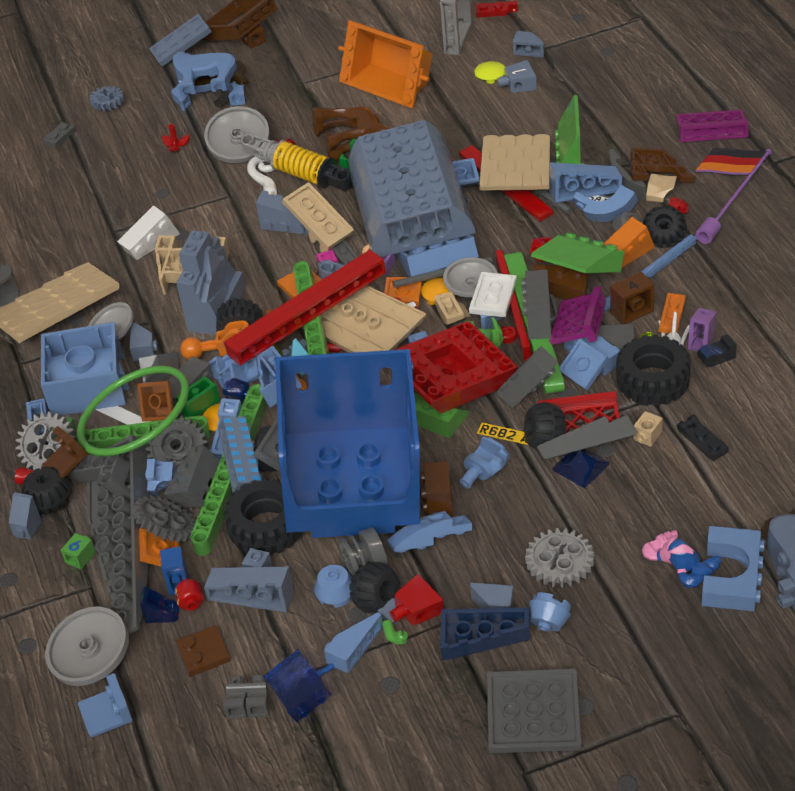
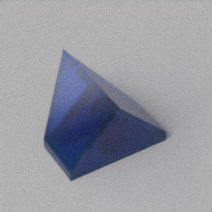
(157, 607)

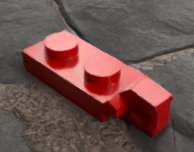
(496, 9)

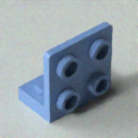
(105, 709)

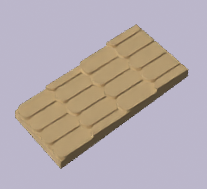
(515, 162)
(55, 301)
(370, 321)

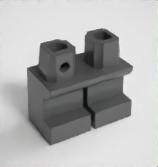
(246, 698)

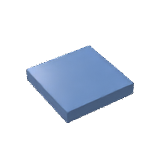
(583, 364)

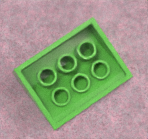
(568, 135)
(581, 254)

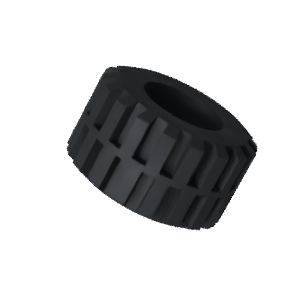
(236, 311)

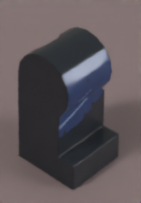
(718, 352)

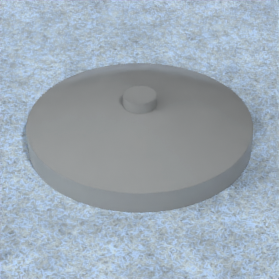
(226, 127)
(87, 646)

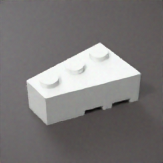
(144, 233)

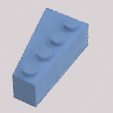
(581, 178)

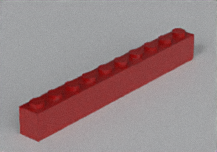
(304, 307)

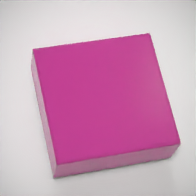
(328, 255)

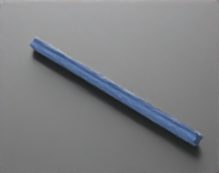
(663, 261)

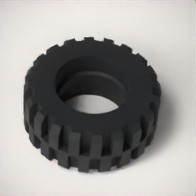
(653, 387)
(251, 501)

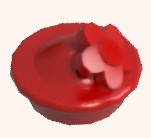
(679, 204)

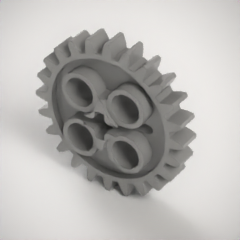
(32, 437)
(560, 551)

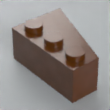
(565, 281)

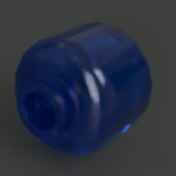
(236, 389)

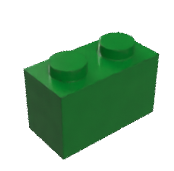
(200, 397)

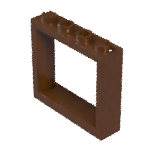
(254, 11)

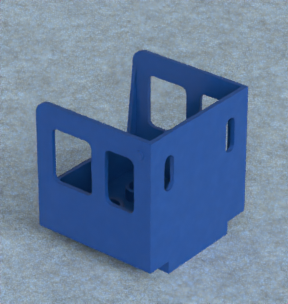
(348, 443)

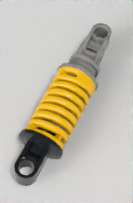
(297, 161)

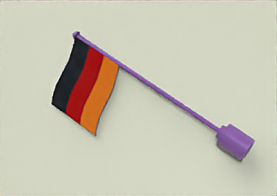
(728, 162)

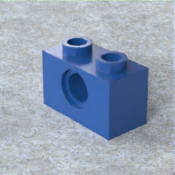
(173, 567)

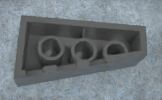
(536, 304)

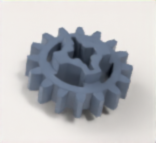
(106, 98)

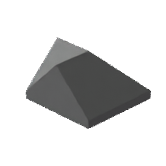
(167, 359)

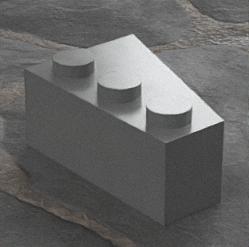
(527, 377)

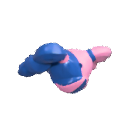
(683, 558)

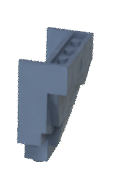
(206, 281)

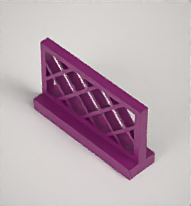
(715, 130)
(591, 318)

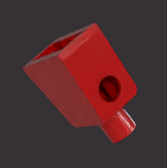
(416, 602)

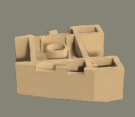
(169, 260)

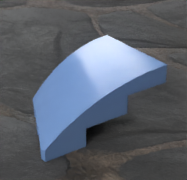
(226, 369)

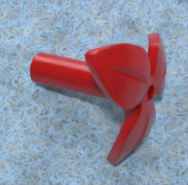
(172, 141)

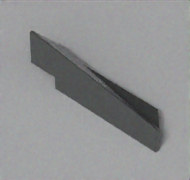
(589, 435)

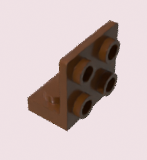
(67, 455)

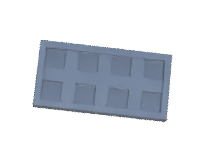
(180, 39)

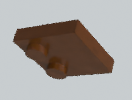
(203, 650)

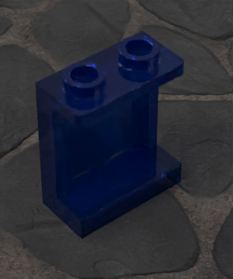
(297, 685)

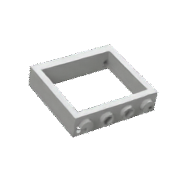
(453, 29)

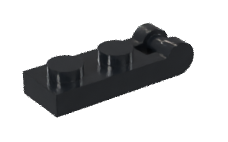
(702, 438)

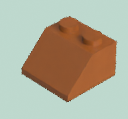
(155, 400)

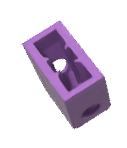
(701, 323)

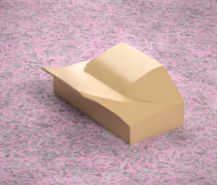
(659, 186)
(449, 308)

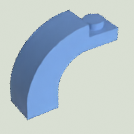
(606, 210)

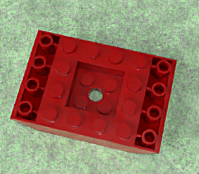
(457, 366)

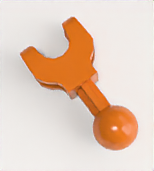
(194, 347)

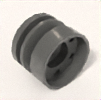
(367, 550)

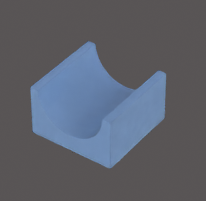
(79, 366)

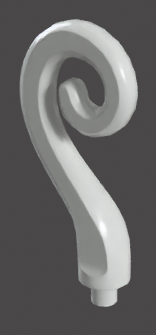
(267, 183)

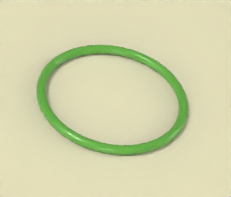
(149, 436)

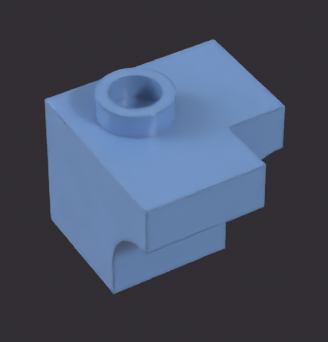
(159, 475)

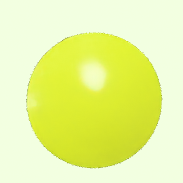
(489, 71)

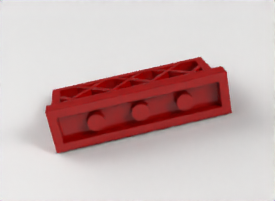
(586, 403)

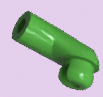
(393, 636)

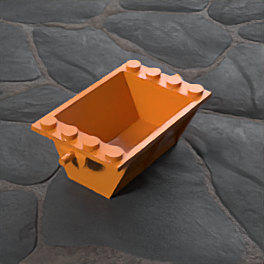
(384, 64)

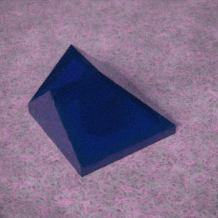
(581, 467)

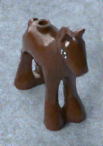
(357, 118)

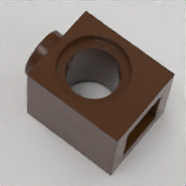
(254, 37)

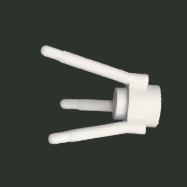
(673, 335)

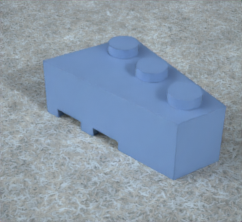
(266, 367)

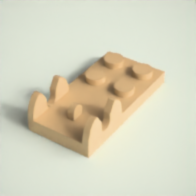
(318, 217)

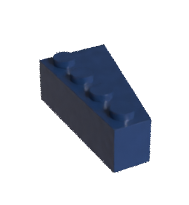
(481, 630)

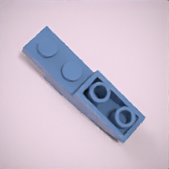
(430, 526)

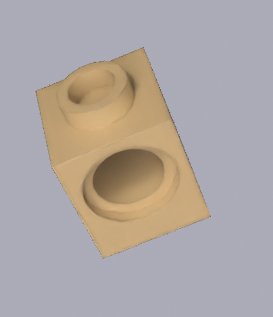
(648, 428)

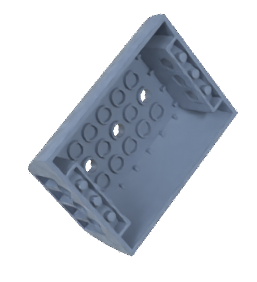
(391, 216)

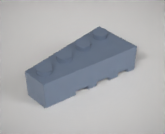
(276, 216)
(251, 587)

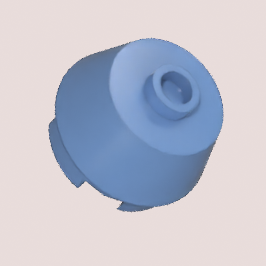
(333, 586)
(548, 612)

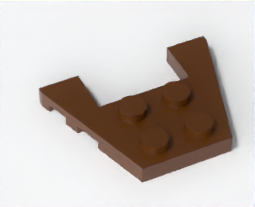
(656, 160)

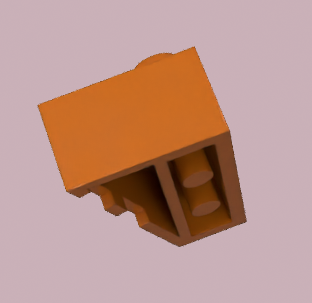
(633, 239)

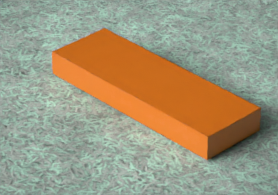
(673, 304)

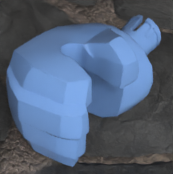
(484, 462)

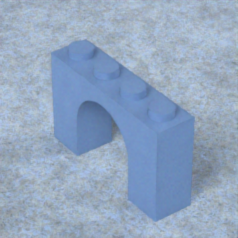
(738, 591)

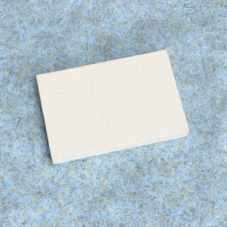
(493, 294)

